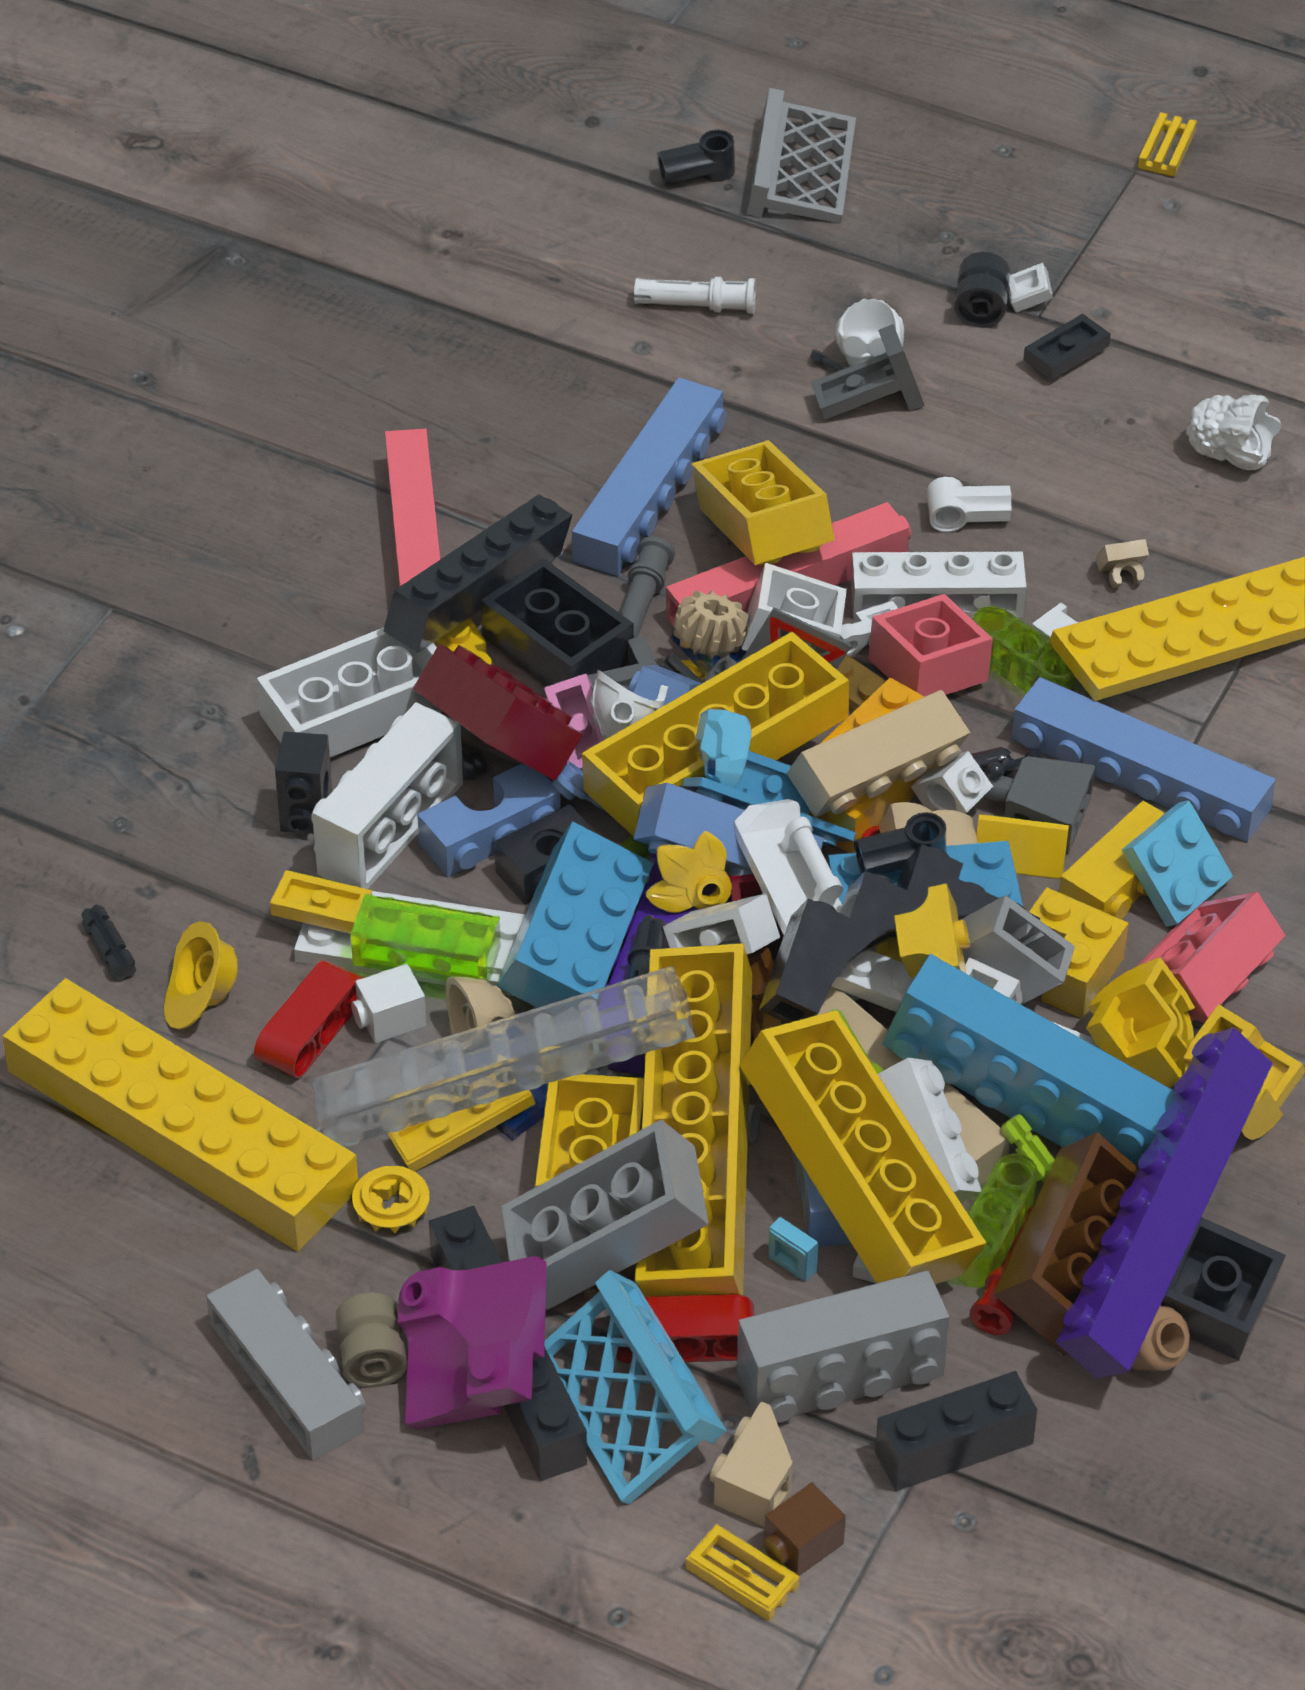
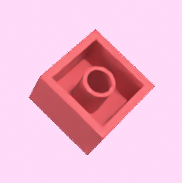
(930, 647)

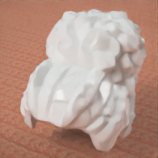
(1234, 430)

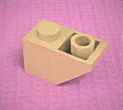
(756, 1470)

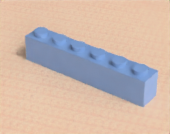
(648, 477)
(1143, 758)

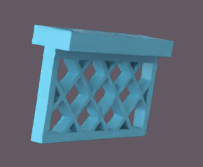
(664, 1369)

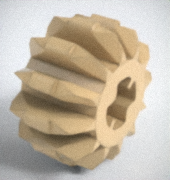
(710, 624)

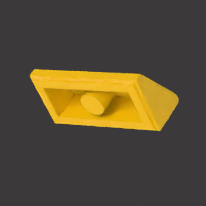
(1035, 846)

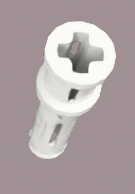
(715, 294)

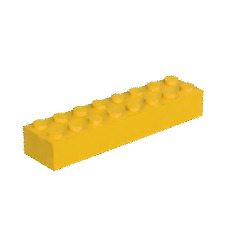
(706, 1100)
(181, 1114)

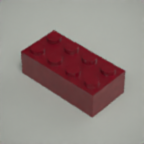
(499, 709)

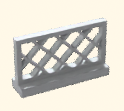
(778, 130)

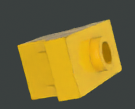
(932, 931)

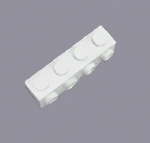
(965, 577)

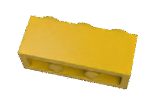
(1103, 873)

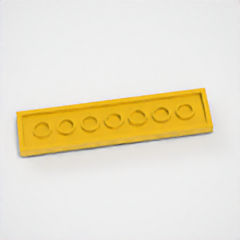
(1186, 631)

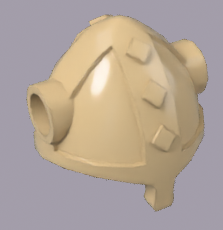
(484, 1003)

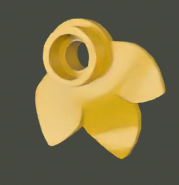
(688, 872)

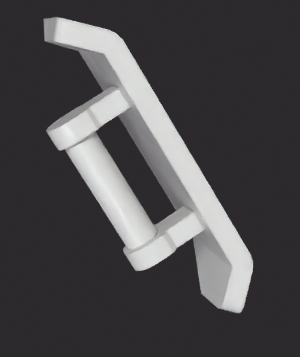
(785, 858)

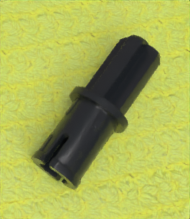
(648, 936)

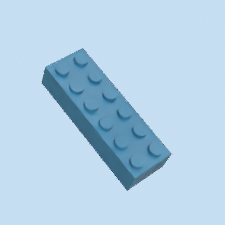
(1024, 1062)

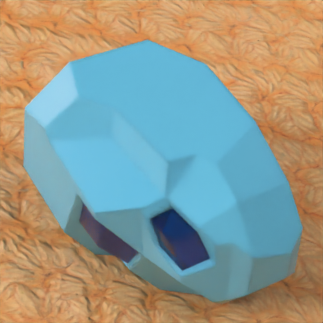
(723, 745)

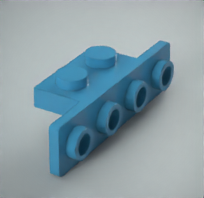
(765, 782)

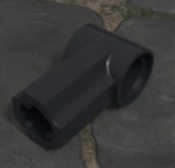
(709, 158)
(889, 850)

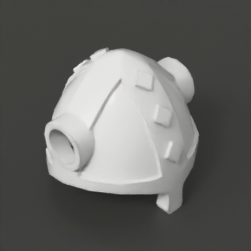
(618, 707)

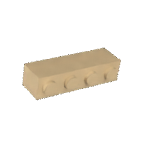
(878, 754)

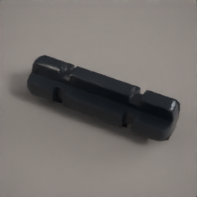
(108, 942)

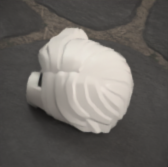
(859, 326)

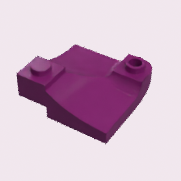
(471, 1339)

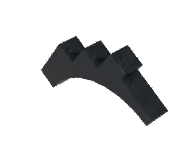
(824, 941)

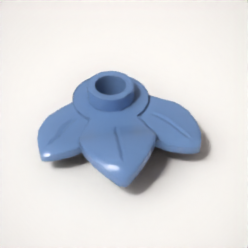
(571, 783)

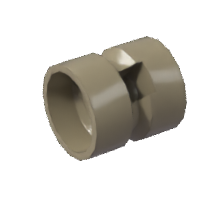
(370, 1340)

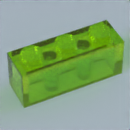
(427, 937)

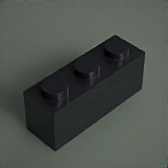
(955, 1430)

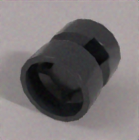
(982, 289)

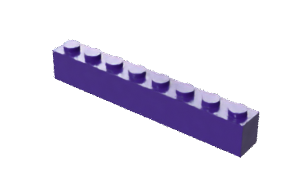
(1164, 1204)

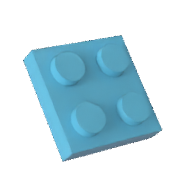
(1177, 863)

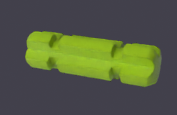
(1018, 1132)

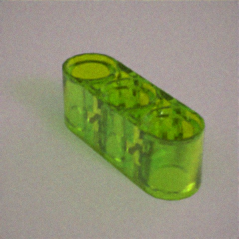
(1021, 651)
(1000, 1213)

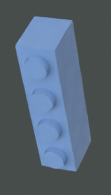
(680, 816)

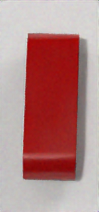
(308, 1019)
(699, 1325)

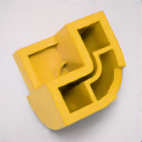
(1144, 1021)
(1279, 1082)

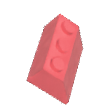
(1218, 949)

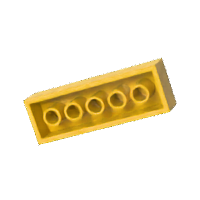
(781, 690)
(861, 1150)

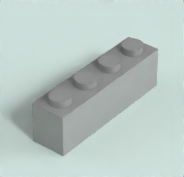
(286, 1363)

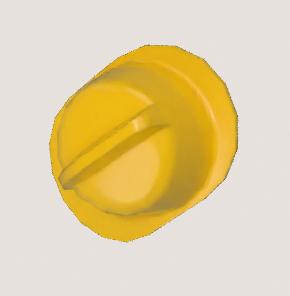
(200, 975)

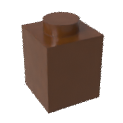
(804, 1529)

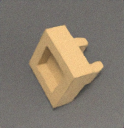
(1123, 557)

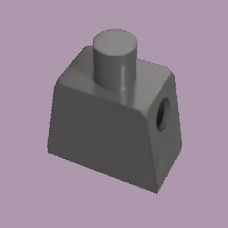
(1046, 793)

